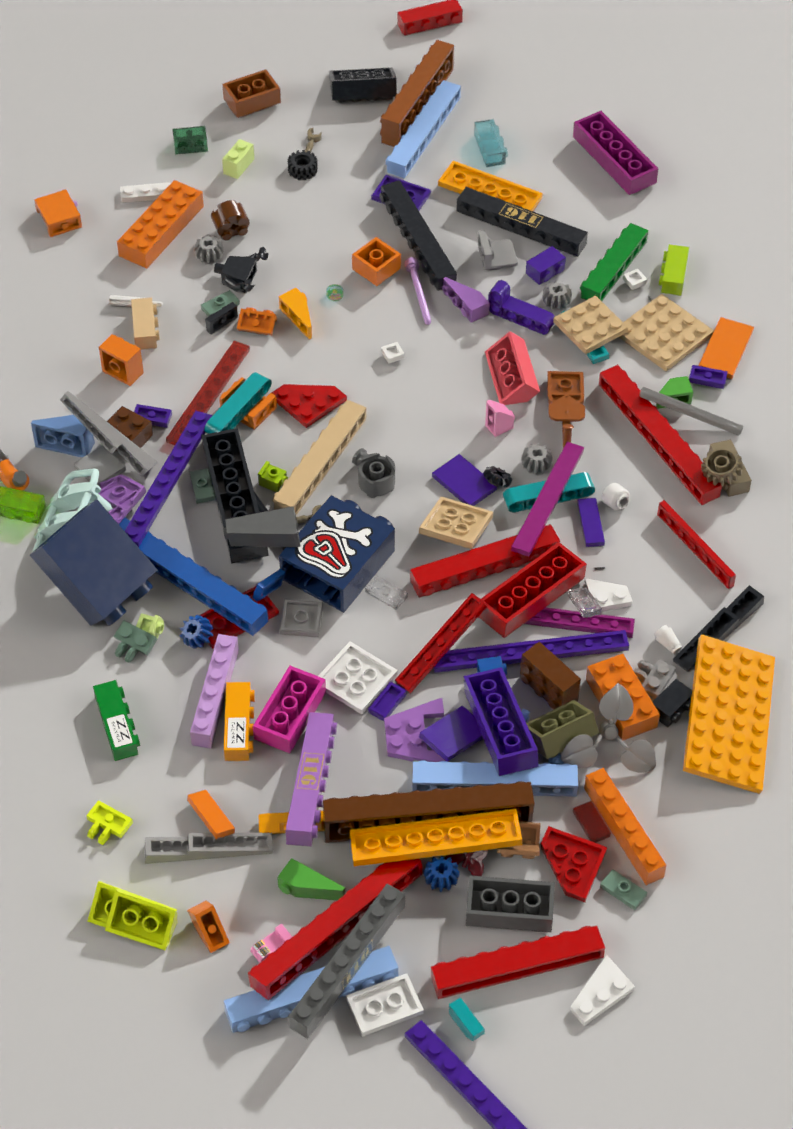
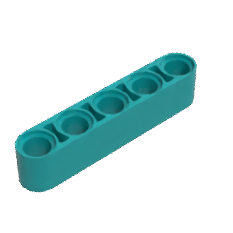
(239, 404)
(524, 496)

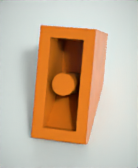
(208, 925)

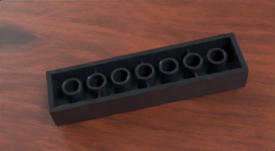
(231, 485)

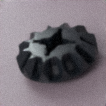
(497, 476)

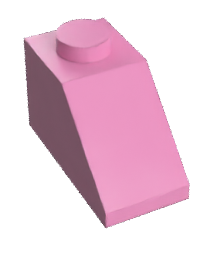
(498, 418)

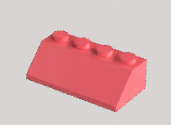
(512, 370)

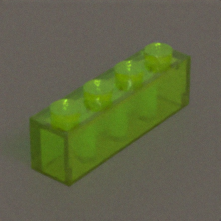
(21, 505)

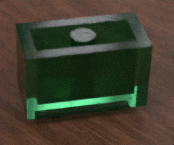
(190, 140)

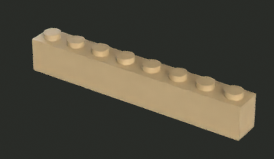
(320, 457)

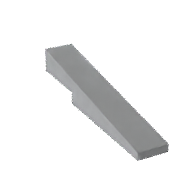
(108, 435)
(205, 846)

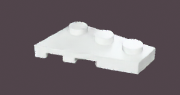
(601, 992)

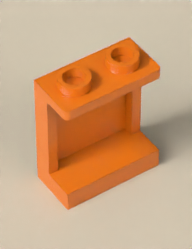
(58, 212)
(258, 412)

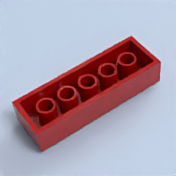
(532, 589)

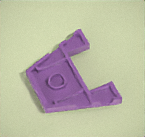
(122, 495)
(403, 732)

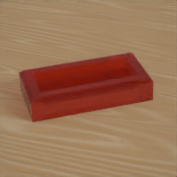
(591, 822)

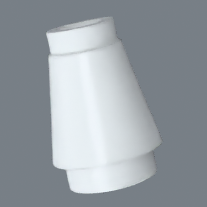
(668, 639)

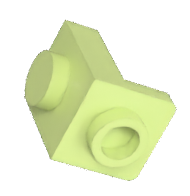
(151, 624)

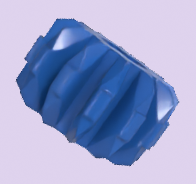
(196, 631)
(446, 879)

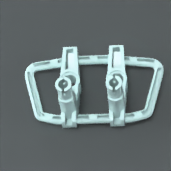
(69, 498)

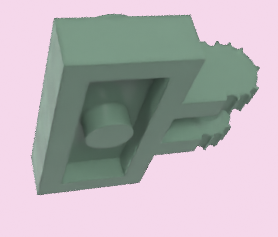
(135, 638)

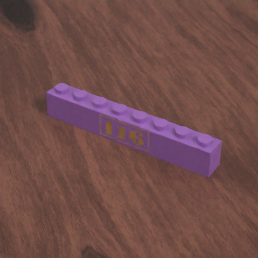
(310, 780)

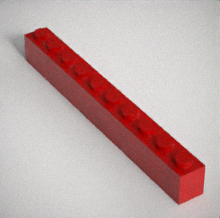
(658, 433)
(328, 928)

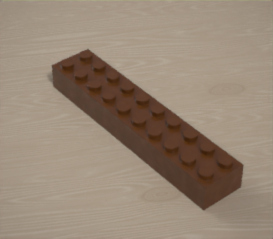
(396, 808)

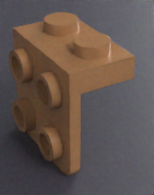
(530, 839)

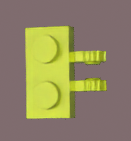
(108, 819)

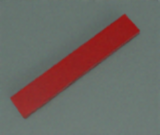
(696, 544)
(441, 643)

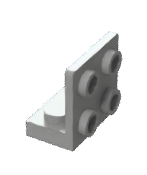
(496, 253)

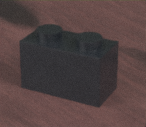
(673, 702)

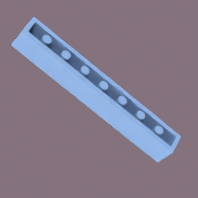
(423, 129)
(545, 780)
(253, 1009)

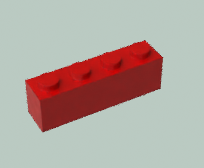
(429, 17)

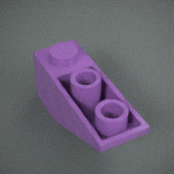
(468, 300)

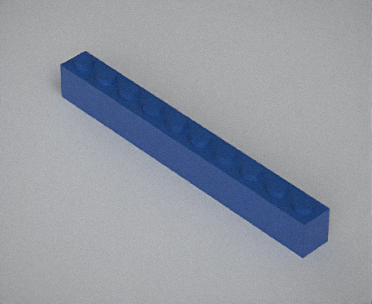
(202, 584)

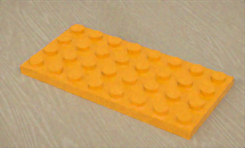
(729, 714)

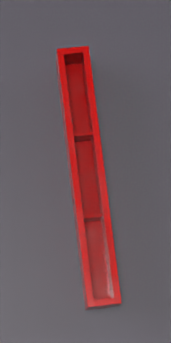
(476, 564)
(517, 961)

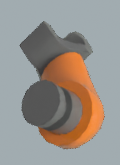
(11, 476)

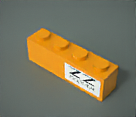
(237, 721)

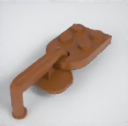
(566, 399)

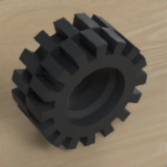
(299, 158)

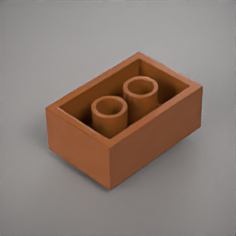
(251, 93)

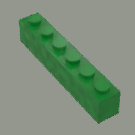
(614, 262)

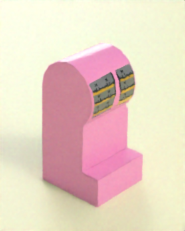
(270, 943)

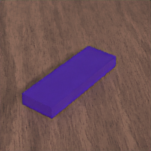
(591, 522)

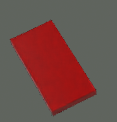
(225, 627)

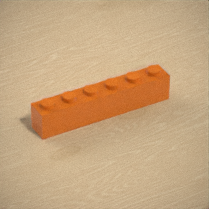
(625, 826)

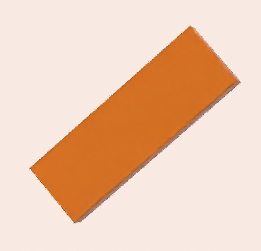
(211, 814)

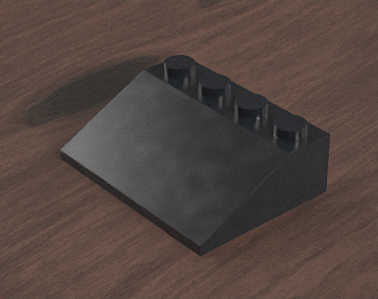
(363, 84)

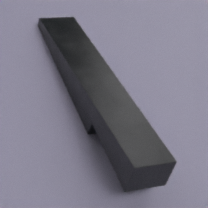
(722, 624)

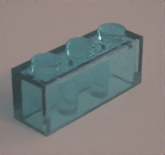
(490, 143)

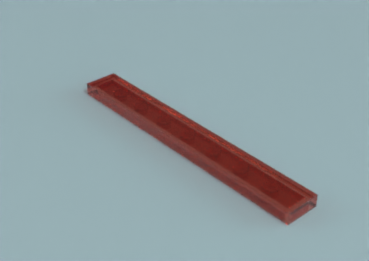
(211, 388)

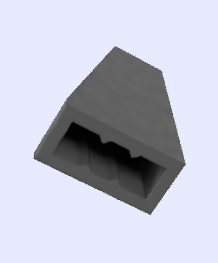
(264, 529)

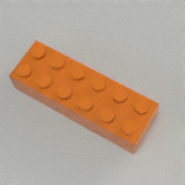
(160, 224)

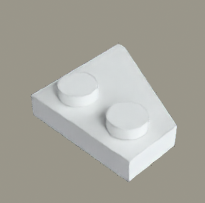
(609, 595)

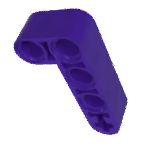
(518, 311)

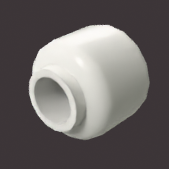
(616, 496)

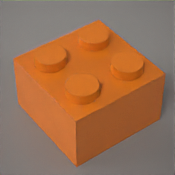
(376, 261)
(121, 359)

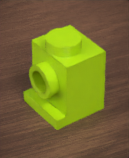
(271, 477)

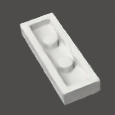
(142, 192)

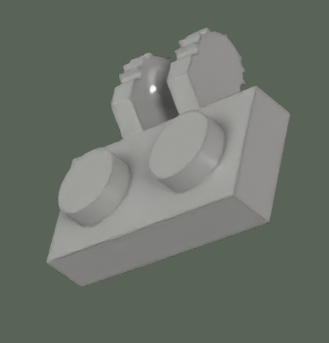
(657, 676)

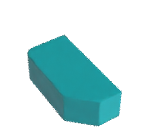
(465, 1019)

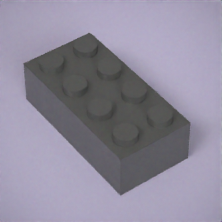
(510, 904)

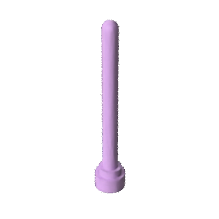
(412, 266)

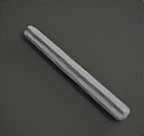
(691, 411)

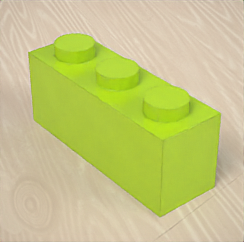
(674, 269)

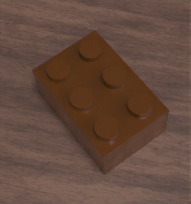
(549, 676)

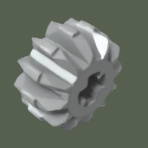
(208, 249)
(557, 295)
(536, 458)

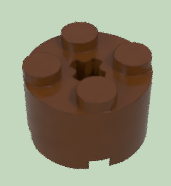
(230, 219)

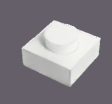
(635, 279)
(392, 352)

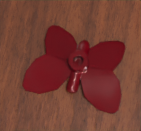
(473, 859)

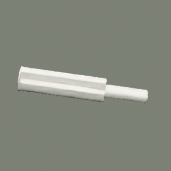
(126, 301)

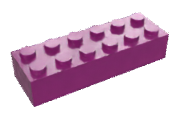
(615, 152)

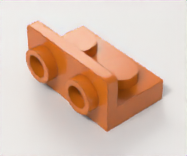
(256, 321)

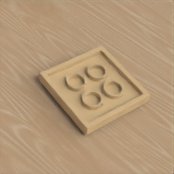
(590, 325)
(456, 522)

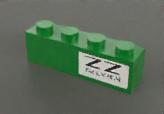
(116, 721)

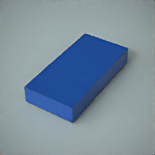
(269, 585)

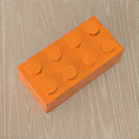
(609, 672)

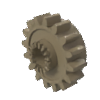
(722, 466)

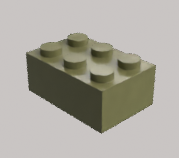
(558, 727)

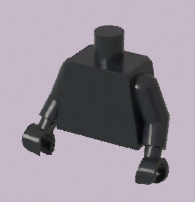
(239, 271)

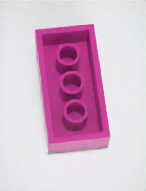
(289, 709)

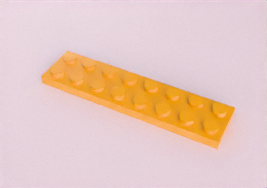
(435, 837)

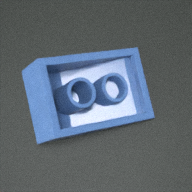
(63, 435)

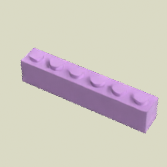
(214, 691)

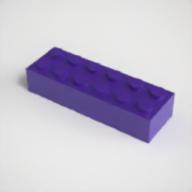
(501, 721)

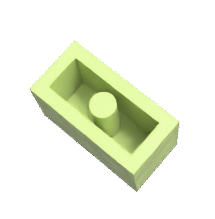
(238, 159)

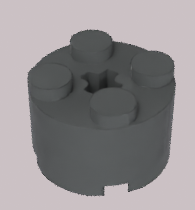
(376, 475)

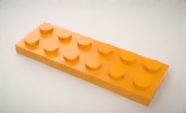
(460, 176)

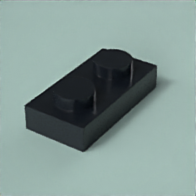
(221, 318)

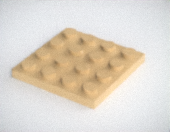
(665, 332)

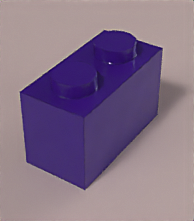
(545, 265)

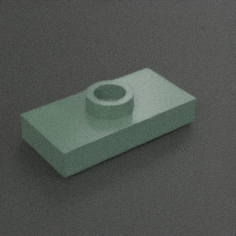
(218, 302)
(202, 485)
(623, 889)

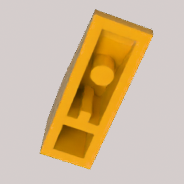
(295, 307)

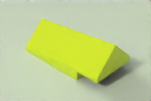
(132, 916)

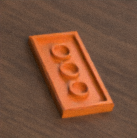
(727, 346)

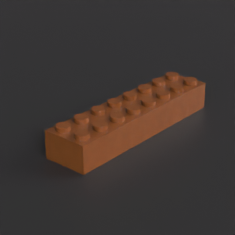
(429, 74)

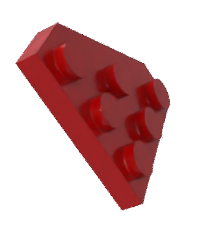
(308, 402)
(573, 861)

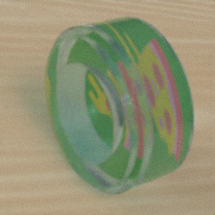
(334, 292)

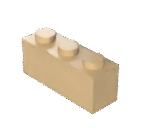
(145, 323)

